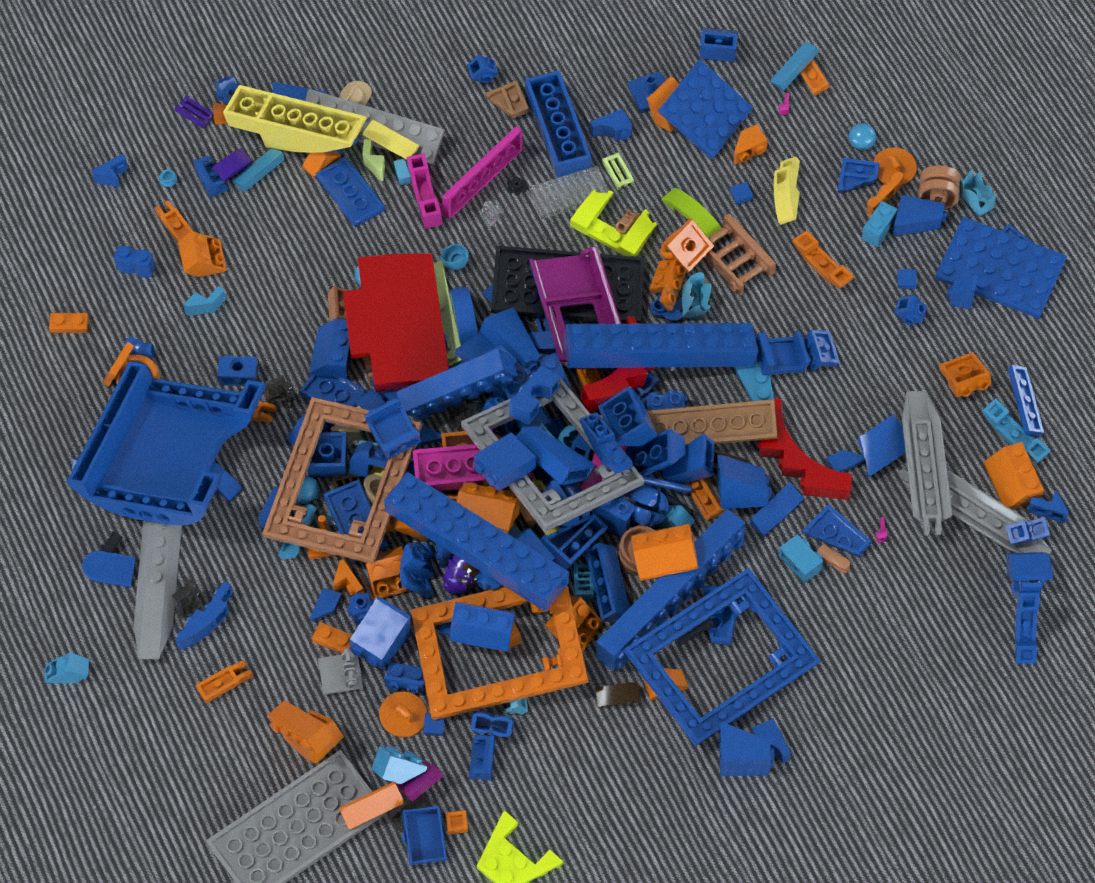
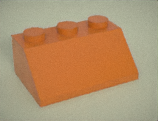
(1013, 476)
(494, 506)
(664, 552)

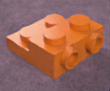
(965, 374)

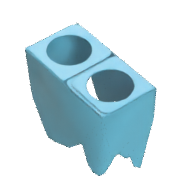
(981, 190)
(702, 290)

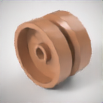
(940, 185)
(626, 553)

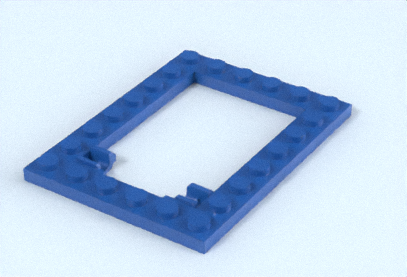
(753, 595)

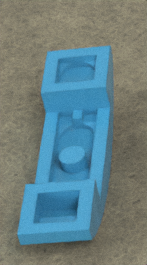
(1013, 432)

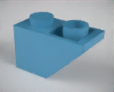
(675, 517)
(66, 669)

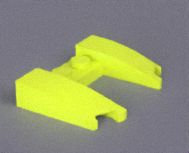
(627, 244)

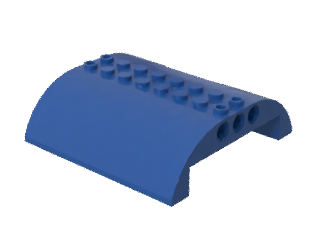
(158, 446)

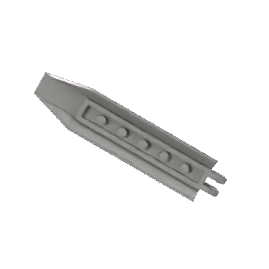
(926, 461)
(985, 514)
(155, 587)

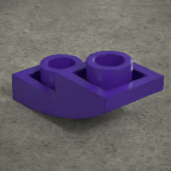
(231, 164)

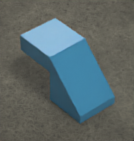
(200, 305)

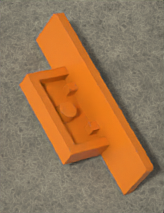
(668, 281)

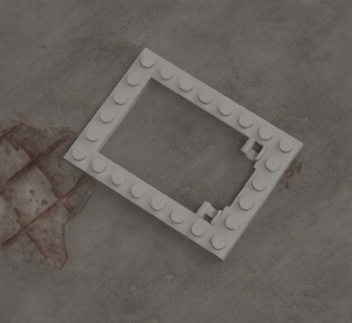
(554, 512)

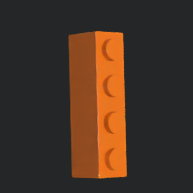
(300, 727)

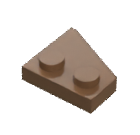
(509, 99)

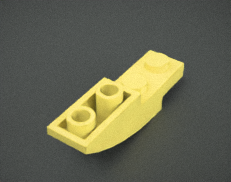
(785, 191)

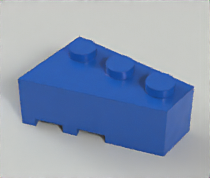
(571, 542)

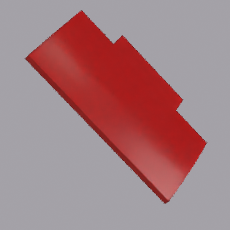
(397, 319)

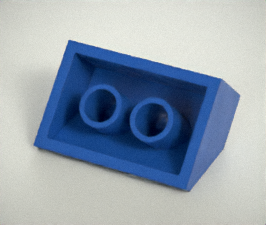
(331, 350)
(628, 418)
(657, 453)
(482, 626)

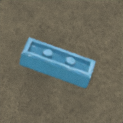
(794, 66)
(258, 169)

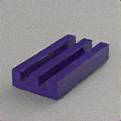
(185, 104)

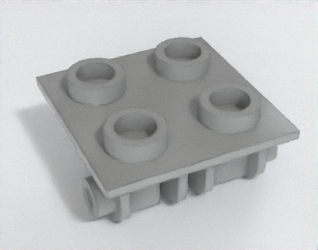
(340, 673)

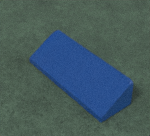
(777, 509)

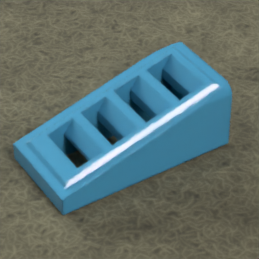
(586, 595)

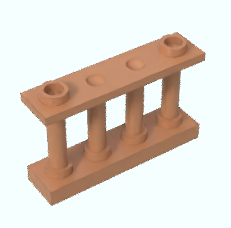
(752, 249)

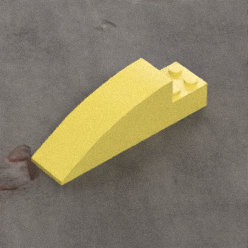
(292, 123)

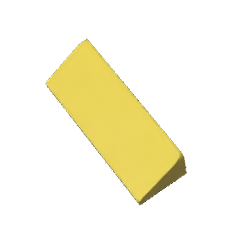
(390, 139)

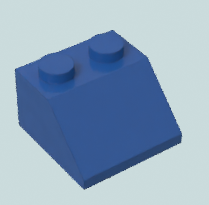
(329, 456)

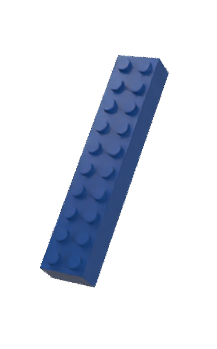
(660, 345)
(476, 541)
(671, 591)

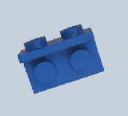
(821, 349)
(405, 678)

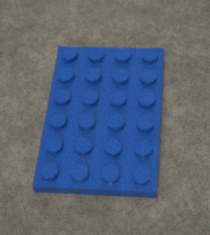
(1007, 266)

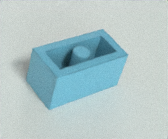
(402, 172)

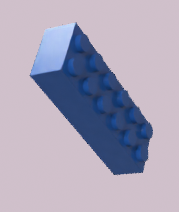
(558, 123)
(458, 384)

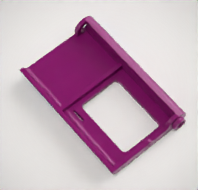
(572, 283)

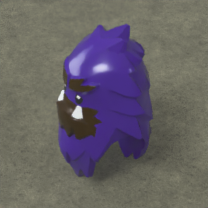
(459, 576)

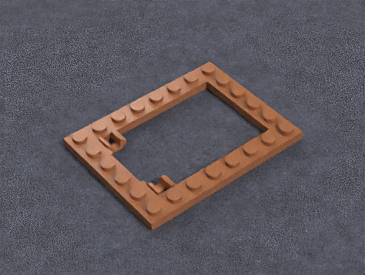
(289, 529)

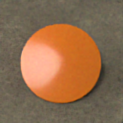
(895, 160)
(402, 714)

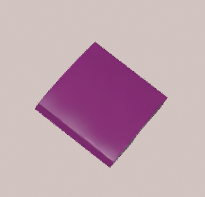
(419, 784)

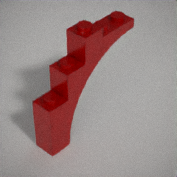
(600, 391)
(815, 478)

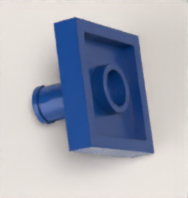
(643, 88)

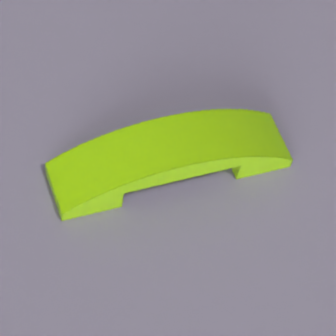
(692, 210)

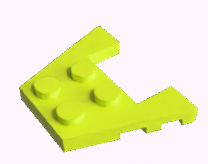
(506, 864)

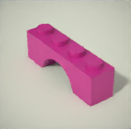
(423, 191)

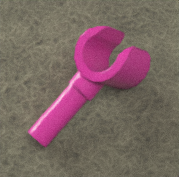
(784, 108)
(881, 536)

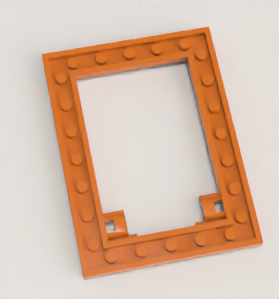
(570, 660)

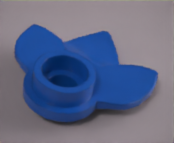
(674, 315)

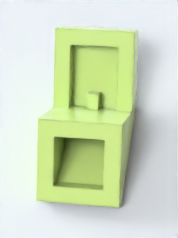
(374, 163)

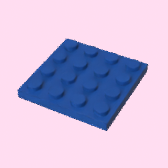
(705, 109)

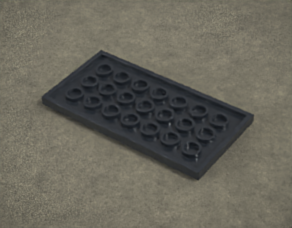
(517, 289)

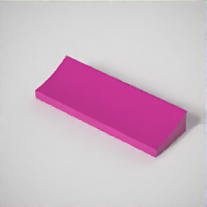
(481, 173)
(448, 467)

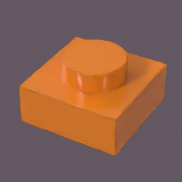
(456, 822)

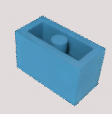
(879, 224)
(801, 558)

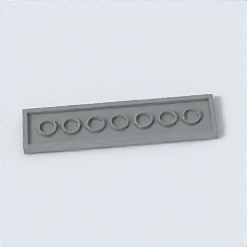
(425, 135)

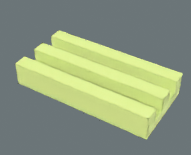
(629, 180)

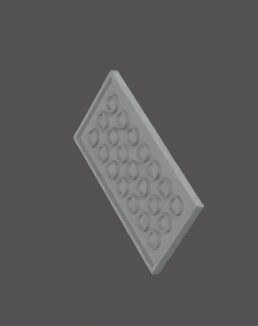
(292, 825)

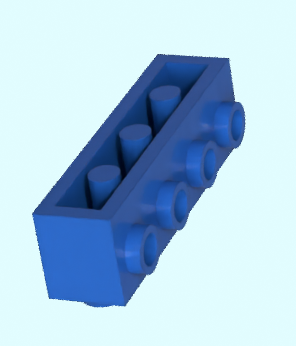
(607, 582)

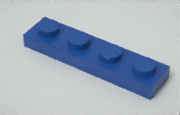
(1025, 400)

